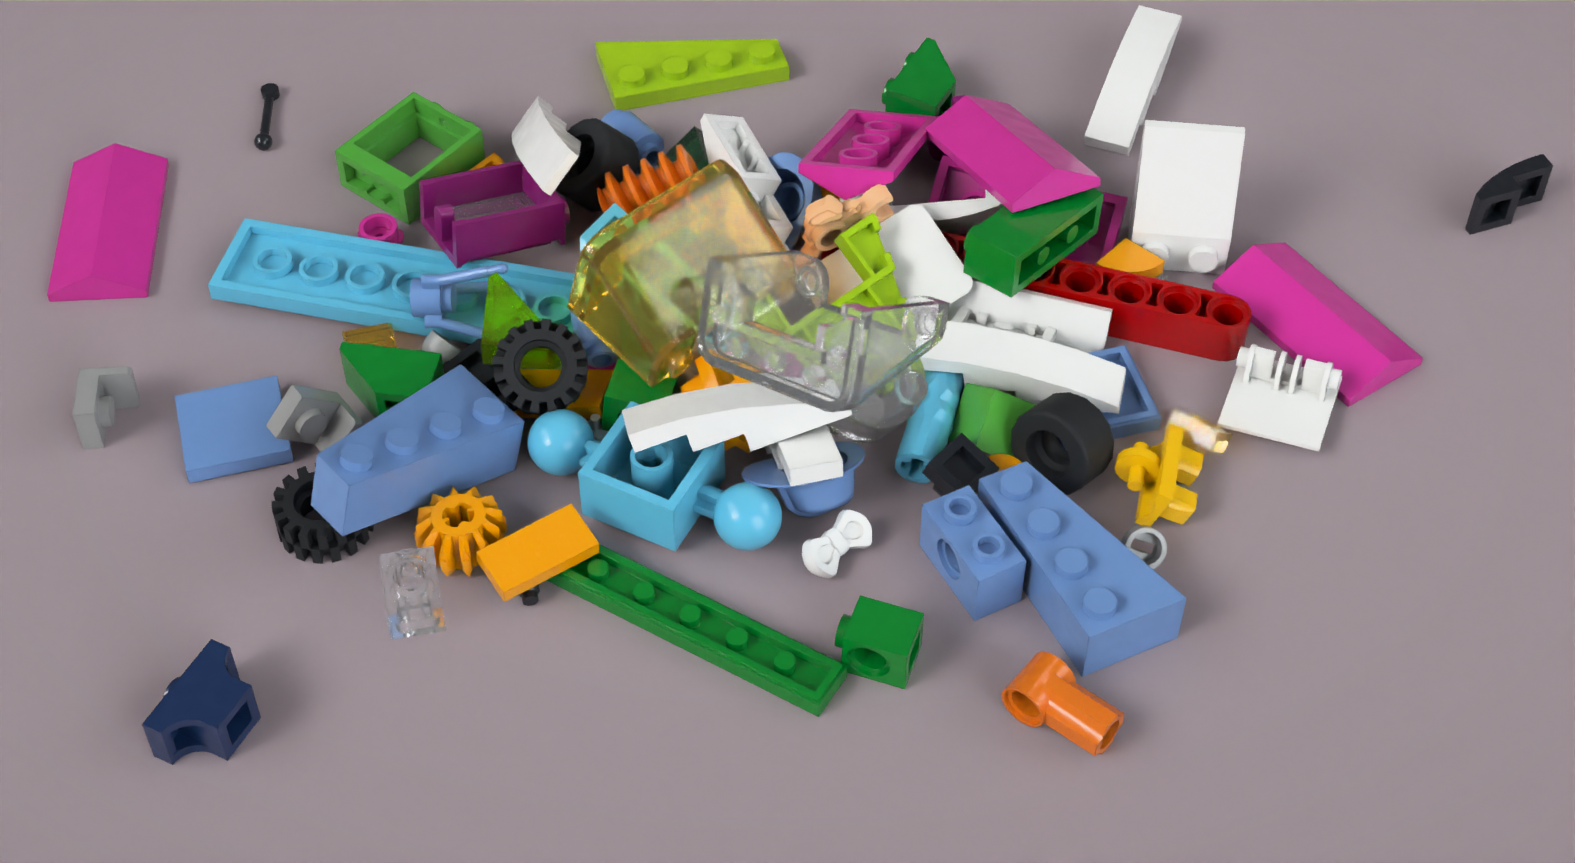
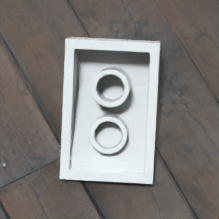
(1187, 193)

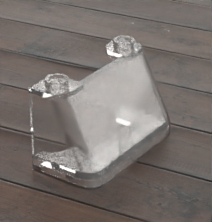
(774, 327)

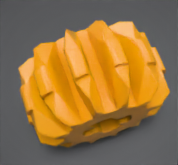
(459, 528)

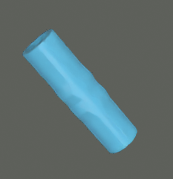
(930, 425)

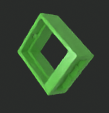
(365, 155)

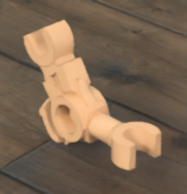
(830, 217)

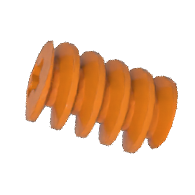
(641, 188)

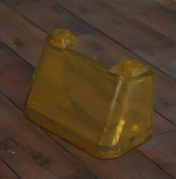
(647, 271)

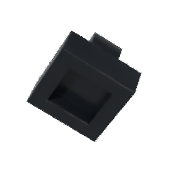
(959, 466)

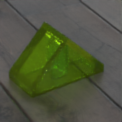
(502, 312)

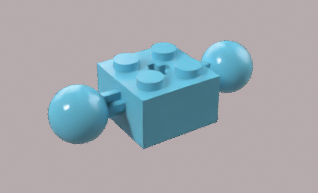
(655, 489)

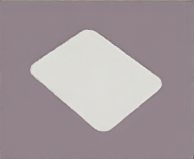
(921, 258)

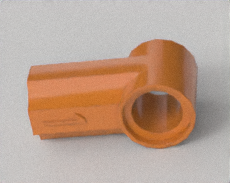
(1049, 695)

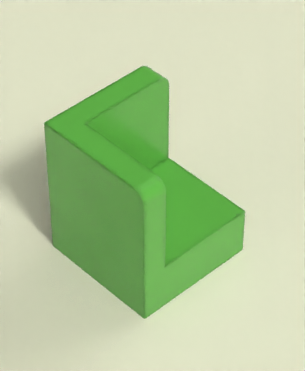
(988, 418)

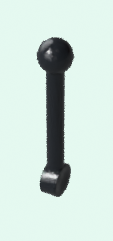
(269, 93)

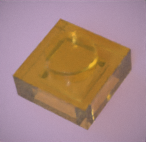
(1199, 433)

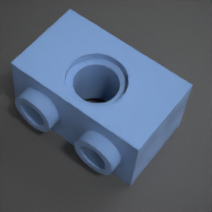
(972, 552)

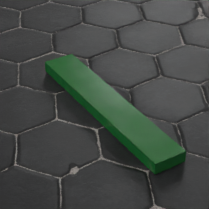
(706, 629)

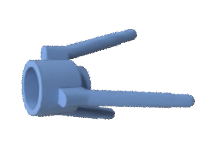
(437, 295)

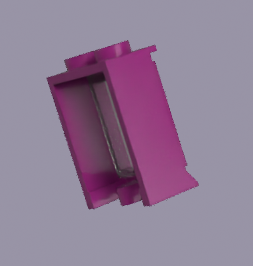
(490, 212)

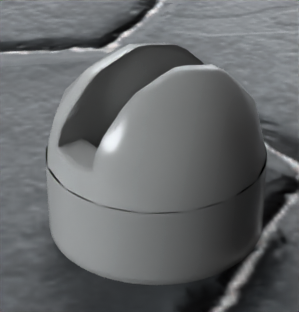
(439, 344)
(1150, 535)

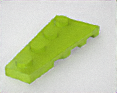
(677, 70)

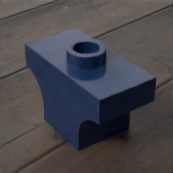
(203, 709)

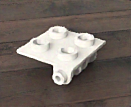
(1281, 398)

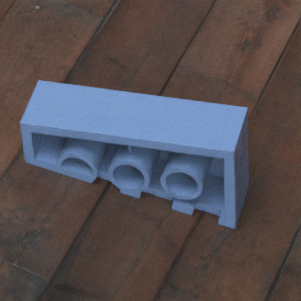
(420, 447)
(1080, 576)

